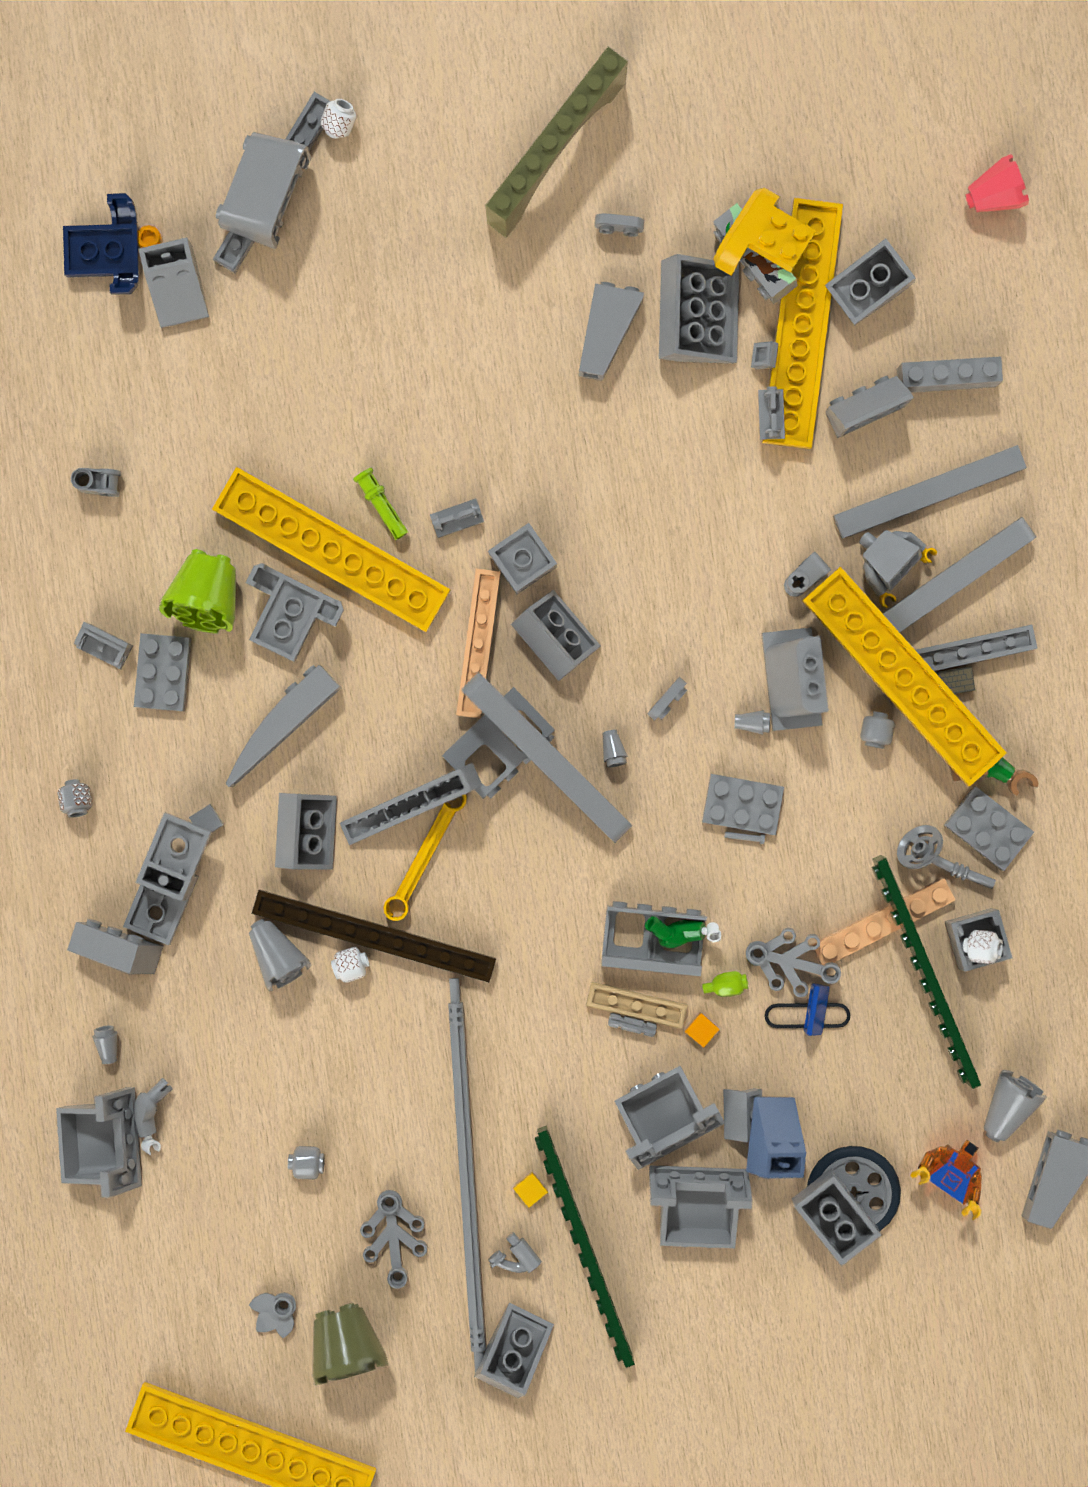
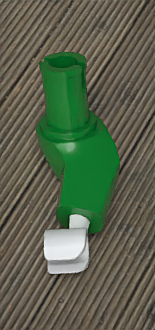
(682, 931)

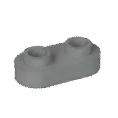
(620, 223)
(675, 692)

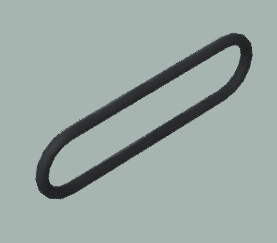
(805, 1005)

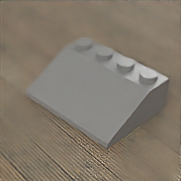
(698, 311)

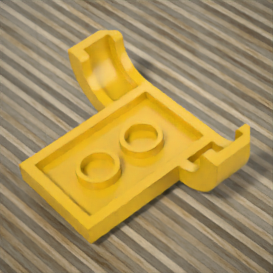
(764, 231)

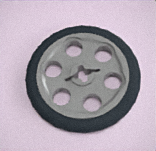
(869, 1162)

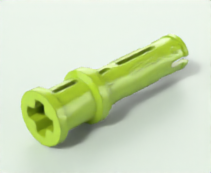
(376, 495)

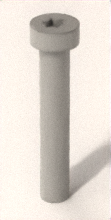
(761, 839)

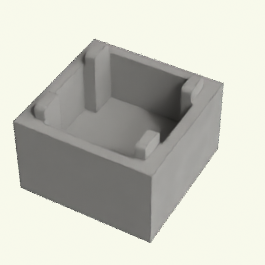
(522, 558)
(961, 928)

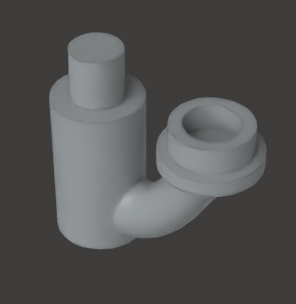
(522, 1251)

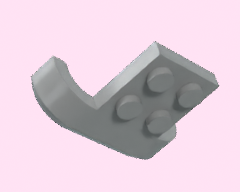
(289, 611)

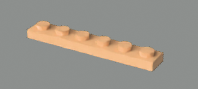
(478, 635)
(881, 923)

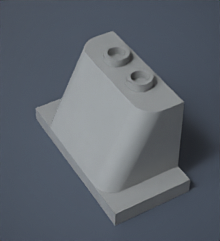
(794, 678)
(664, 1116)
(100, 1143)
(699, 1204)

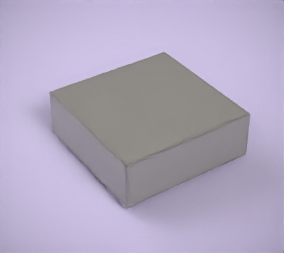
(764, 355)
(207, 818)

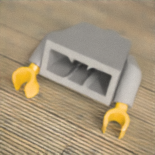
(890, 559)

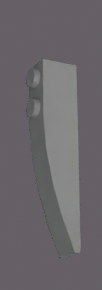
(287, 716)
(411, 804)

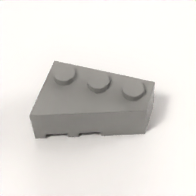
(114, 948)

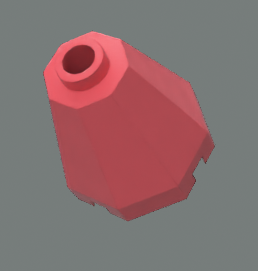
(998, 188)

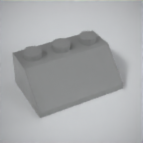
(868, 405)
(555, 635)
(305, 831)

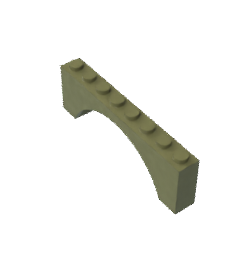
(592, 93)

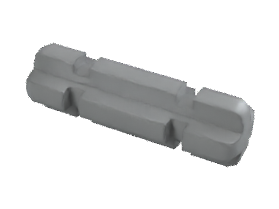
(632, 1024)

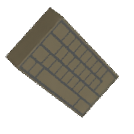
(958, 680)

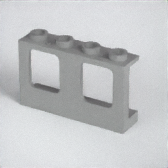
(487, 733)
(651, 954)

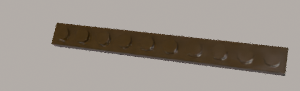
(374, 935)

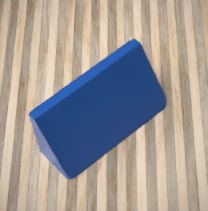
(816, 1009)

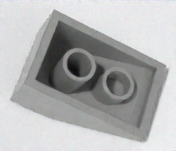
(871, 282)
(514, 1351)

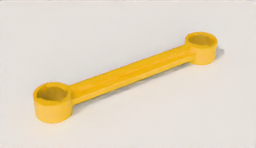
(423, 858)

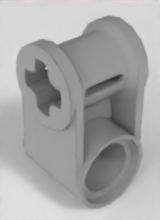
(101, 482)
(808, 573)

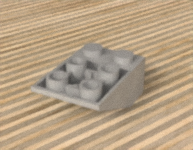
(174, 282)

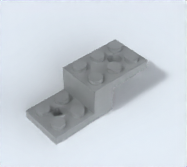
(167, 878)

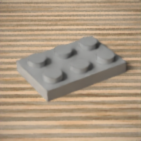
(162, 672)
(742, 804)
(989, 828)

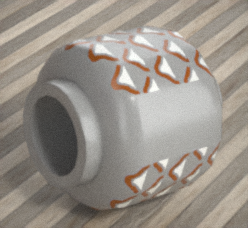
(74, 798)

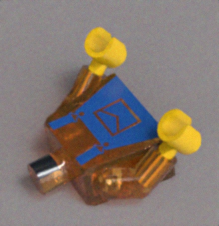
(954, 1174)

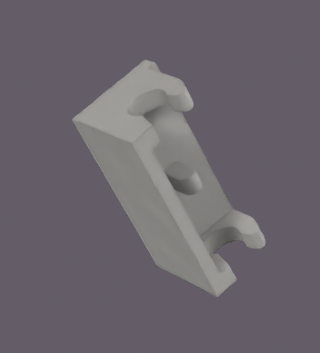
(102, 645)

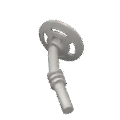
(926, 855)

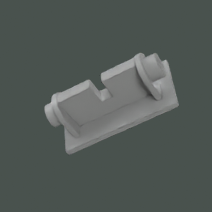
(771, 413)
(456, 518)

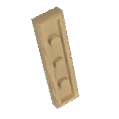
(636, 1005)

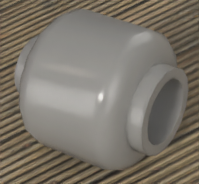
(877, 730)
(306, 1162)

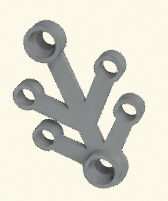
(789, 961)
(393, 1233)

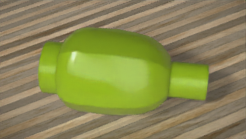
(727, 984)

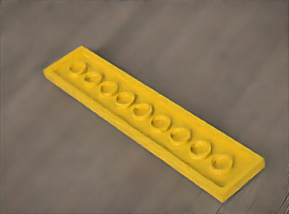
(804, 323)
(331, 549)
(904, 676)
(240, 1444)

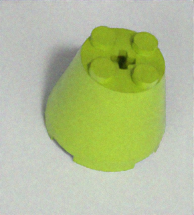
(202, 593)

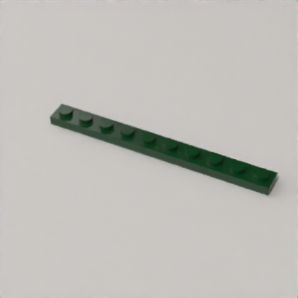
(929, 980)
(587, 1257)

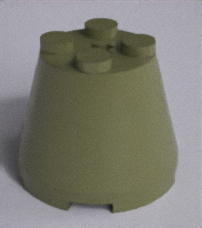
(344, 1345)

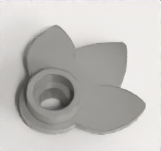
(272, 1315)

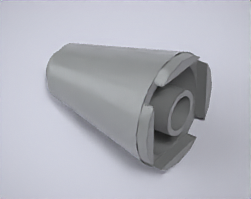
(276, 955)
(1011, 1105)

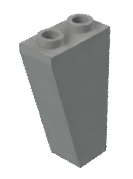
(607, 326)
(1056, 1178)

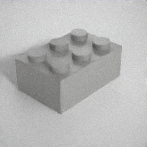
(836, 1217)

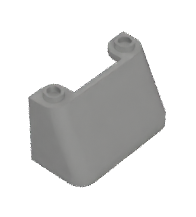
(262, 187)

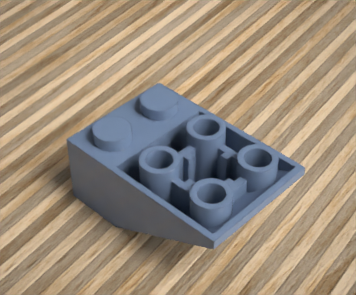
(776, 1139)

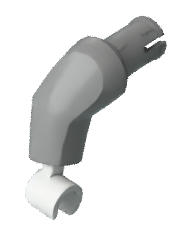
(144, 1113)

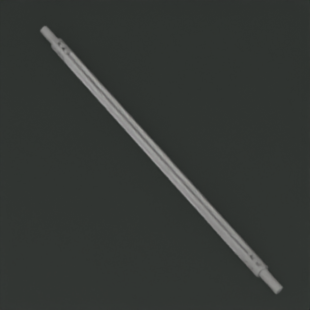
(466, 1172)

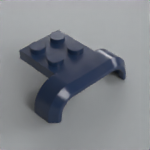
(106, 248)

